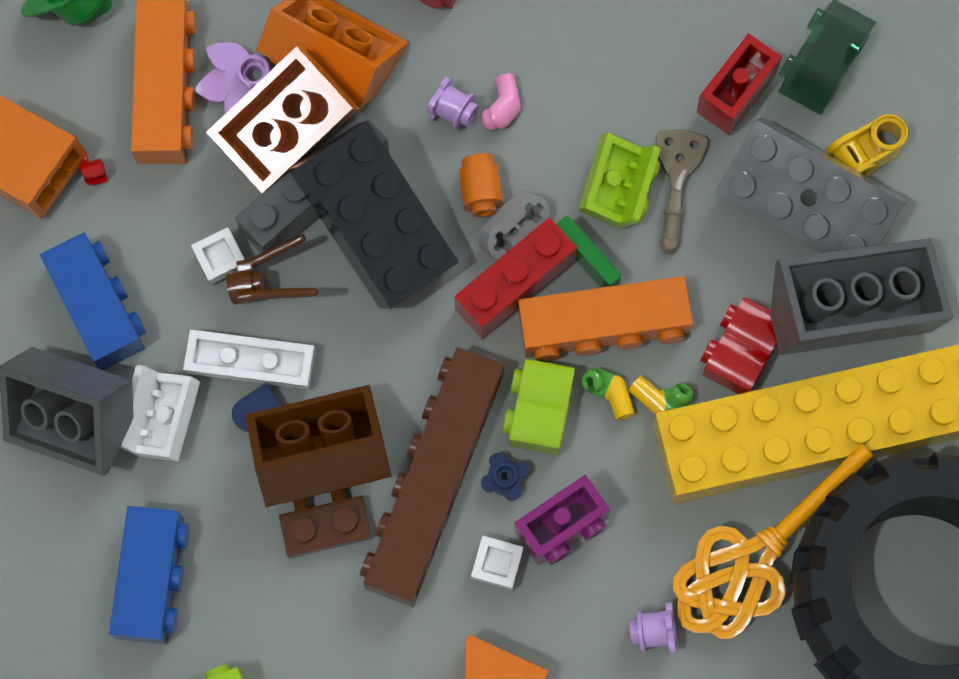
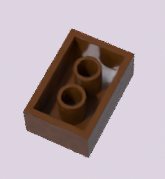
(317, 446)

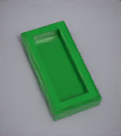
(589, 256)

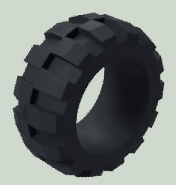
(823, 562)

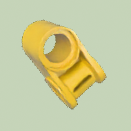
(864, 150)

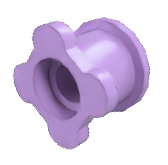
(452, 105)
(654, 629)

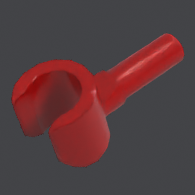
(93, 170)

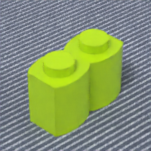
(540, 406)

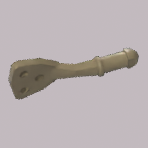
(677, 173)

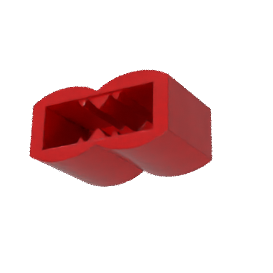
(743, 348)

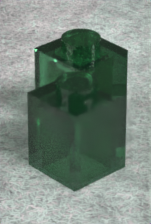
(825, 56)

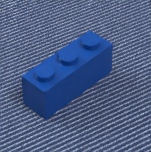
(94, 300)
(148, 575)

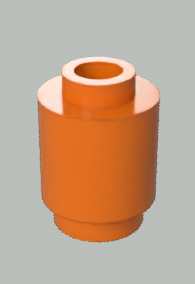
(480, 185)

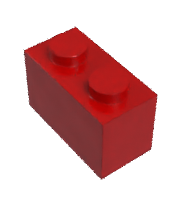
(738, 84)

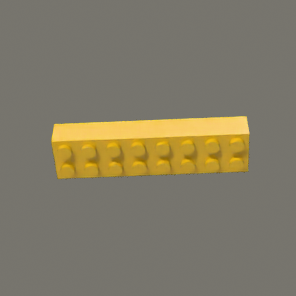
(809, 424)

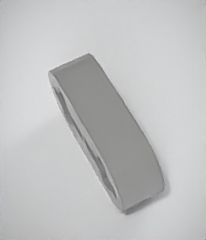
(512, 223)

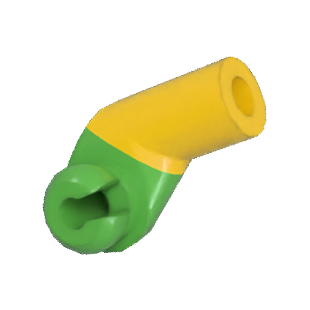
(611, 388)
(662, 399)

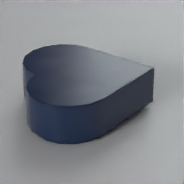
(257, 400)

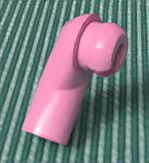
(505, 107)

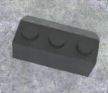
(65, 409)

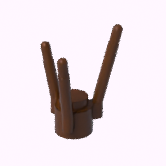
(251, 285)

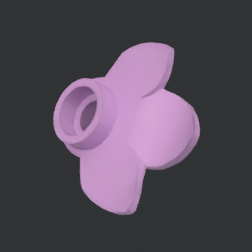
(230, 77)

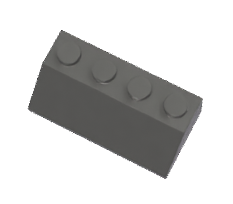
(857, 296)

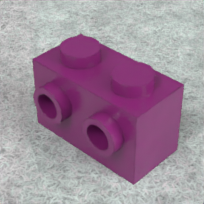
(562, 520)

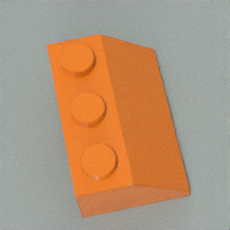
(341, 41)

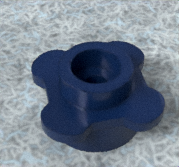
(508, 488)

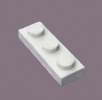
(249, 359)

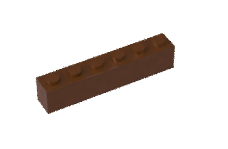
(434, 476)

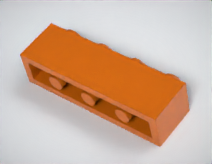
(162, 82)
(605, 318)

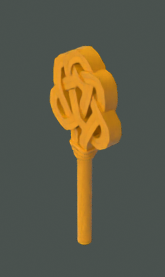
(700, 593)

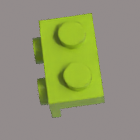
(619, 181)

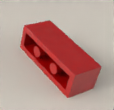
(515, 276)

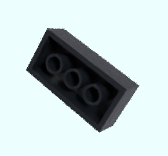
(373, 215)

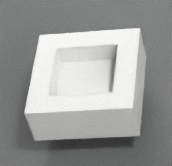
(218, 255)
(497, 563)

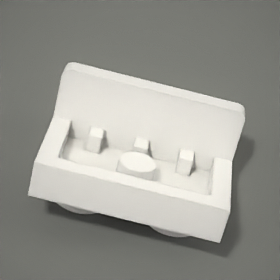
(160, 413)

